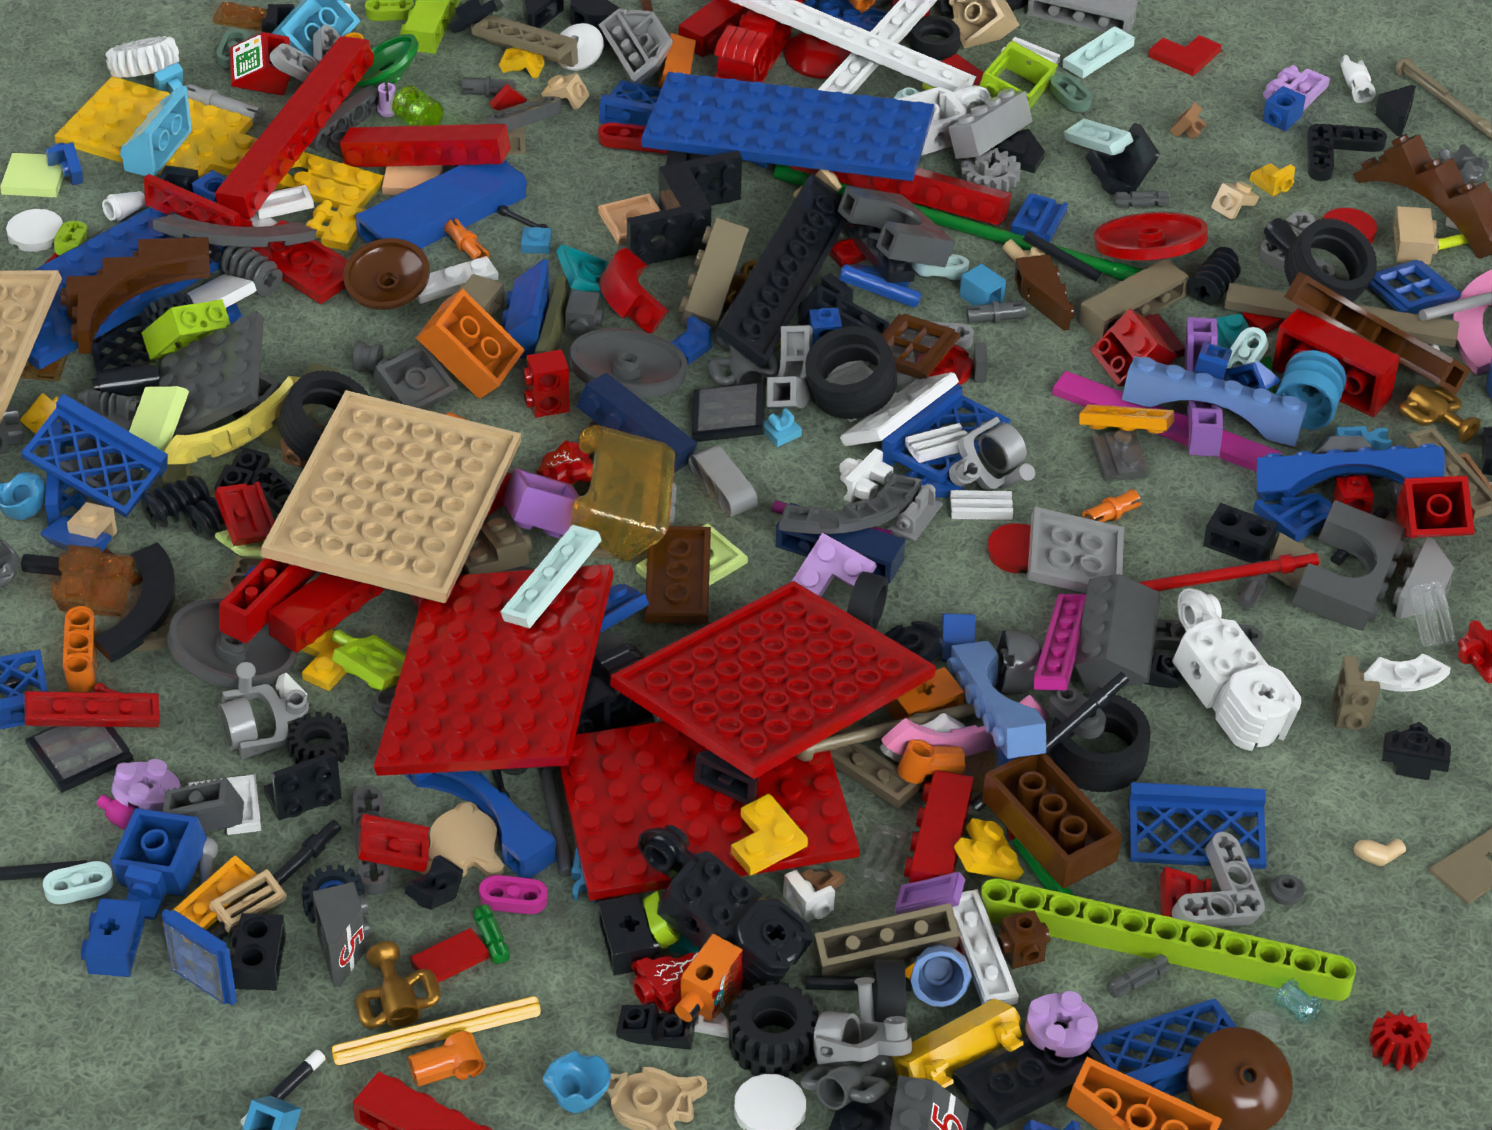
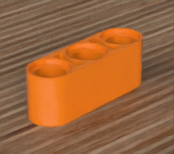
(678, 58)
(80, 649)

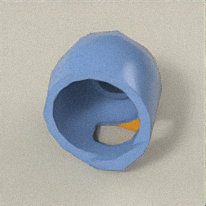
(939, 975)

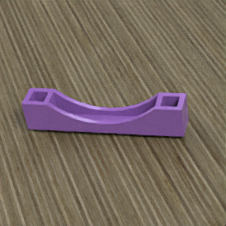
(1203, 418)

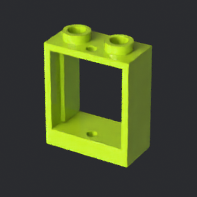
(1015, 59)
(184, 326)

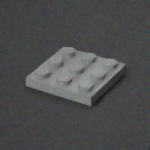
(1072, 549)

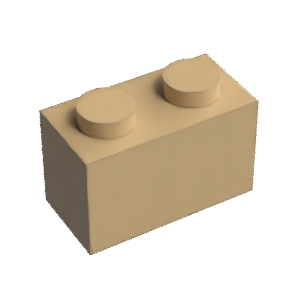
(1415, 234)

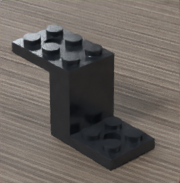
(685, 207)

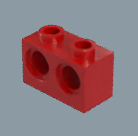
(547, 383)

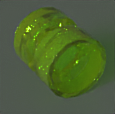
(417, 107)

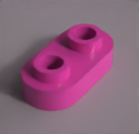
(514, 894)

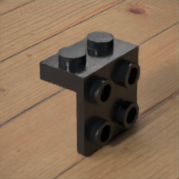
(1127, 169)

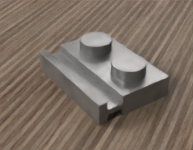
(1119, 455)

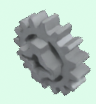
(992, 170)

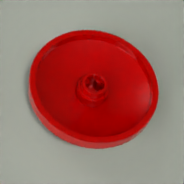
(1151, 236)

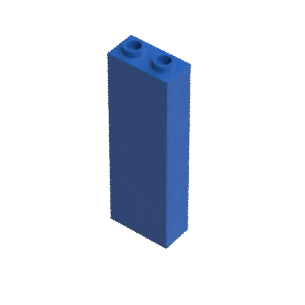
(460, 193)

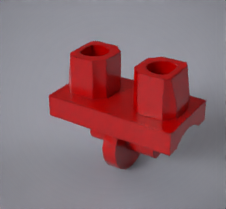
(1477, 649)

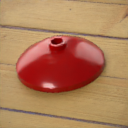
(813, 56)

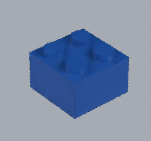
(163, 844)

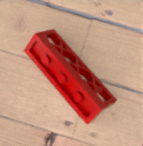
(171, 198)

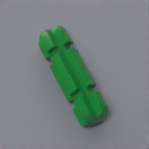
(491, 934)

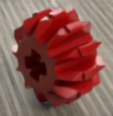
(1399, 1040)

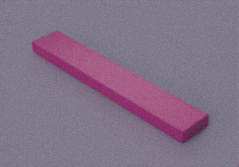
(1060, 643)

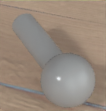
(206, 862)

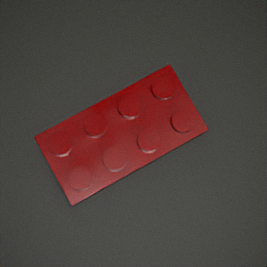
(308, 267)

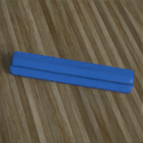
(879, 286)

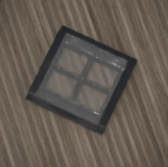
(728, 412)
(78, 753)

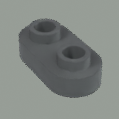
(1065, 702)

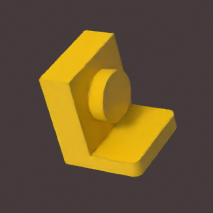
(518, 59)
(1273, 179)

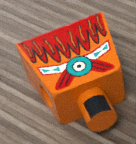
(711, 980)

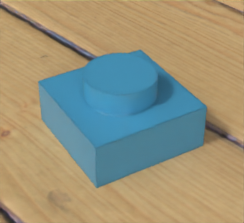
(536, 240)

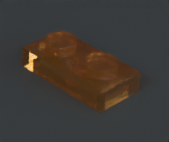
(240, 16)

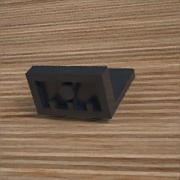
(304, 786)

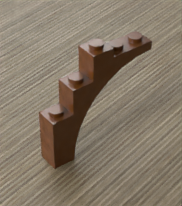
(1441, 183)
(123, 278)
(1350, 317)

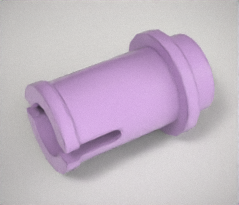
(386, 99)

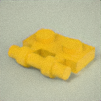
(341, 228)

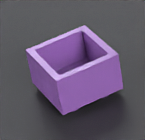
(539, 502)

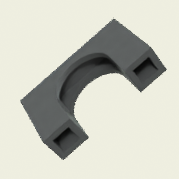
(905, 230)
(1349, 598)

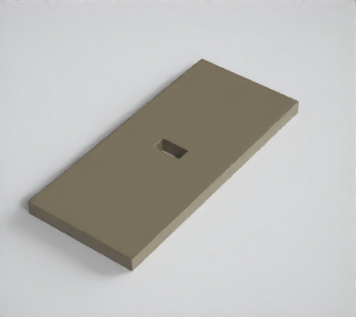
(1467, 869)

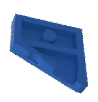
(1296, 515)

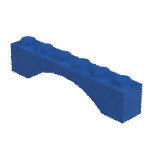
(1291, 475)
(524, 844)

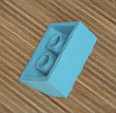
(311, 16)
(158, 135)

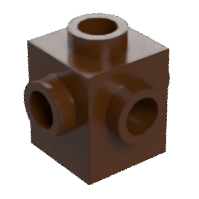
(1023, 939)

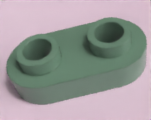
(229, 39)
(1070, 92)

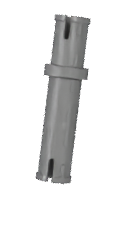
(212, 97)

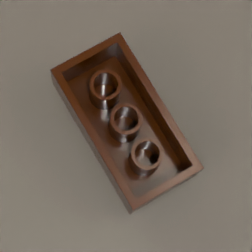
(1051, 818)

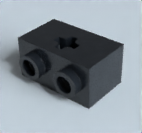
(626, 932)

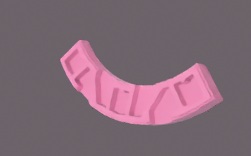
(1471, 337)
(969, 738)

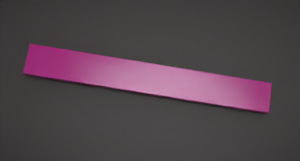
(1085, 392)

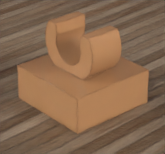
(1189, 122)

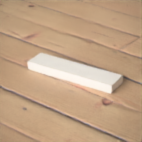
(983, 951)

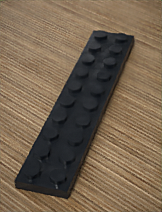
(783, 272)

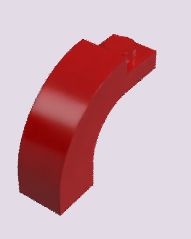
(626, 295)

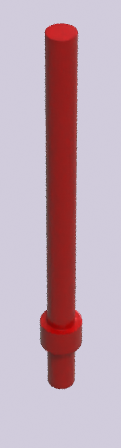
(1285, 564)

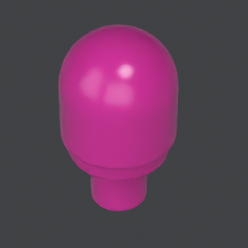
(116, 811)

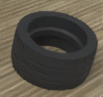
(1342, 241)
(846, 346)
(313, 388)
(1108, 770)

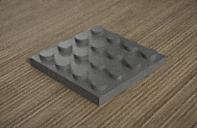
(217, 372)

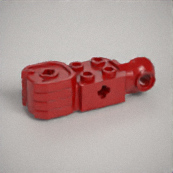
(751, 48)

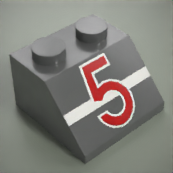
(341, 928)
(926, 1106)

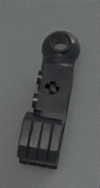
(603, 705)
(715, 900)

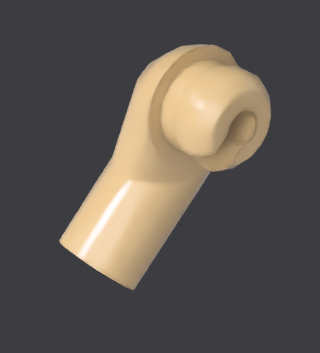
(1015, 251)
(1378, 853)

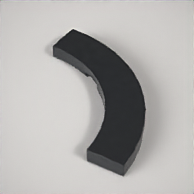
(151, 608)

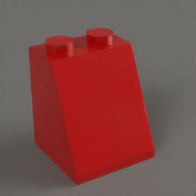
(1435, 507)

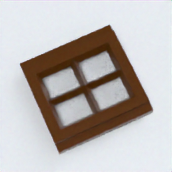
(918, 344)

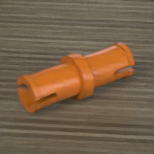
(465, 240)
(1113, 508)

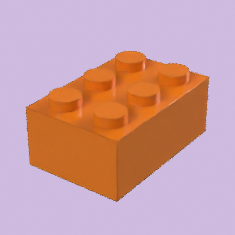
(470, 344)

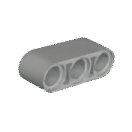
(724, 480)

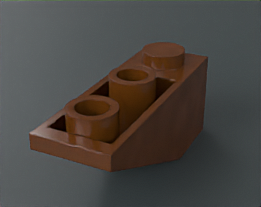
(1041, 287)

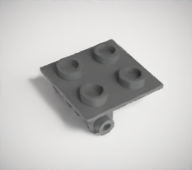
(114, 408)

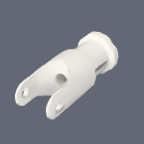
(1358, 80)

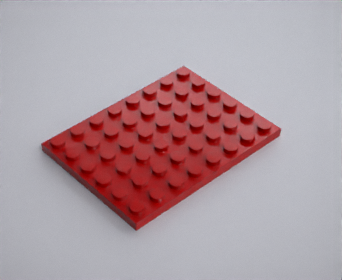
(772, 678)
(490, 689)
(645, 780)

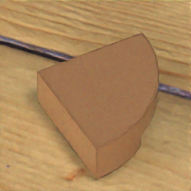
(823, 879)

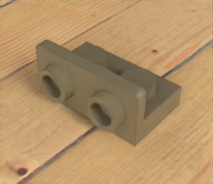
(1353, 697)

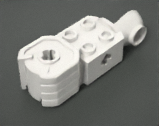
(948, 108)
(1231, 676)

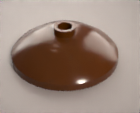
(385, 264)
(1218, 1082)

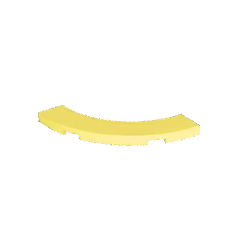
(187, 448)

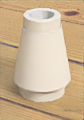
(122, 205)

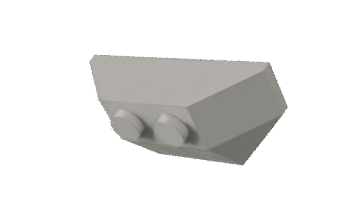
(637, 41)

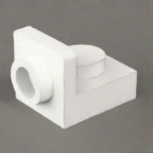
(805, 900)

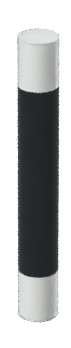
(296, 1077)

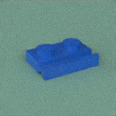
(1039, 216)
(621, 604)

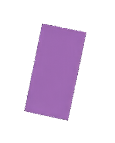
(930, 893)

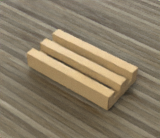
(260, 908)

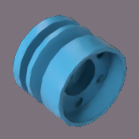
(1315, 380)

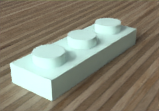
(1098, 52)
(1098, 137)

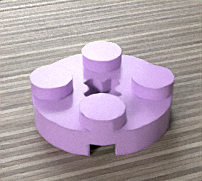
(143, 784)
(1061, 1008)

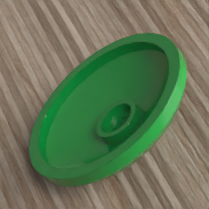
(390, 60)

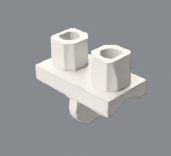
(860, 474)

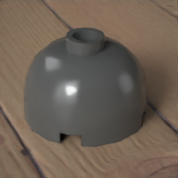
(1017, 661)

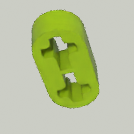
(388, 9)
(70, 236)
(662, 931)

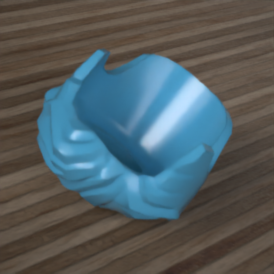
(22, 496)
(577, 1081)

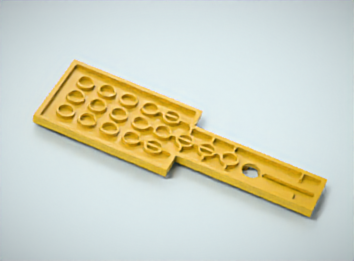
(214, 144)

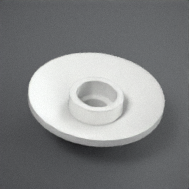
(589, 45)

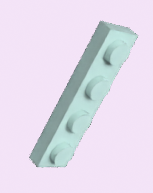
(550, 576)

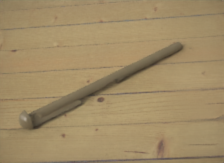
(1407, 67)
(860, 734)

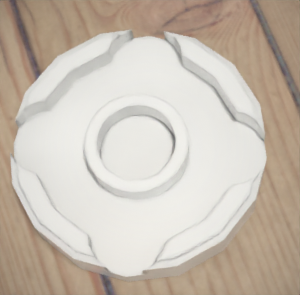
(33, 229)
(770, 1103)

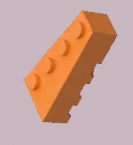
(1122, 1103)

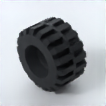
(773, 1051)

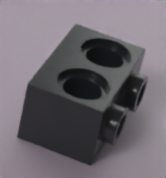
(1240, 534)
(258, 951)

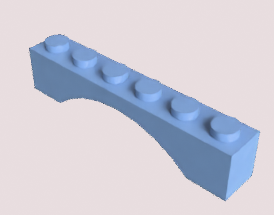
(1273, 415)
(1014, 726)

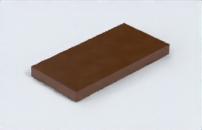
(679, 576)

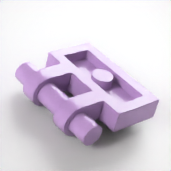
(1306, 83)

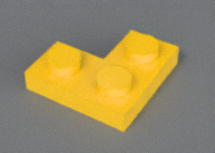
(322, 670)
(773, 836)
(988, 851)

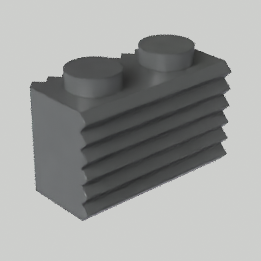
(213, 803)

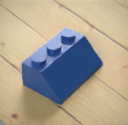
(528, 307)

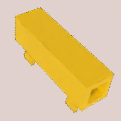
(962, 1042)

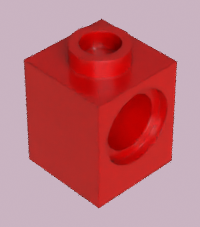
(1354, 492)

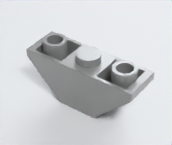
(1429, 566)

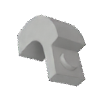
(791, 386)

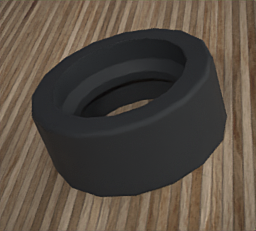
(935, 48)
(868, 598)
(889, 989)

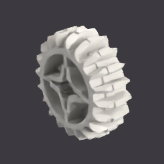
(142, 56)

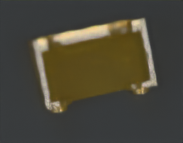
(628, 490)

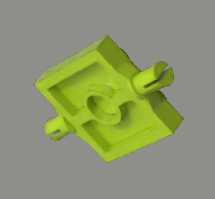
(369, 659)

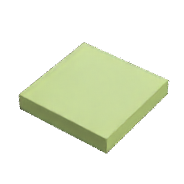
(31, 176)

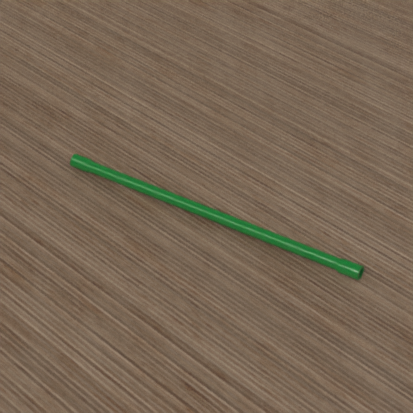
(1117, 270)

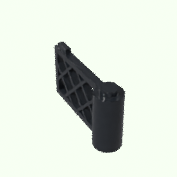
(127, 378)

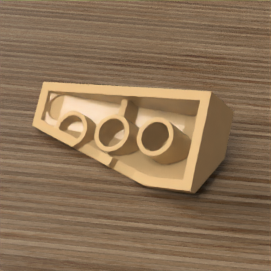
(982, 20)

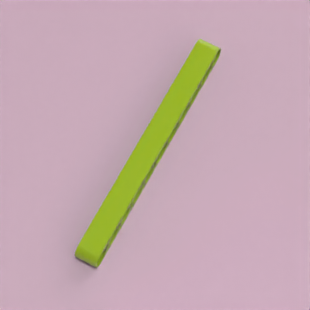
(1179, 940)

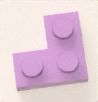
(828, 561)

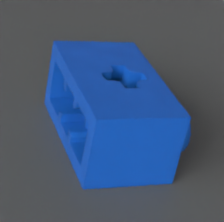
(113, 937)

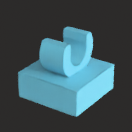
(169, 78)
(782, 428)

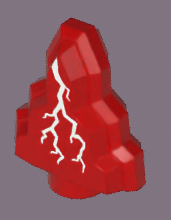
(567, 464)
(660, 980)

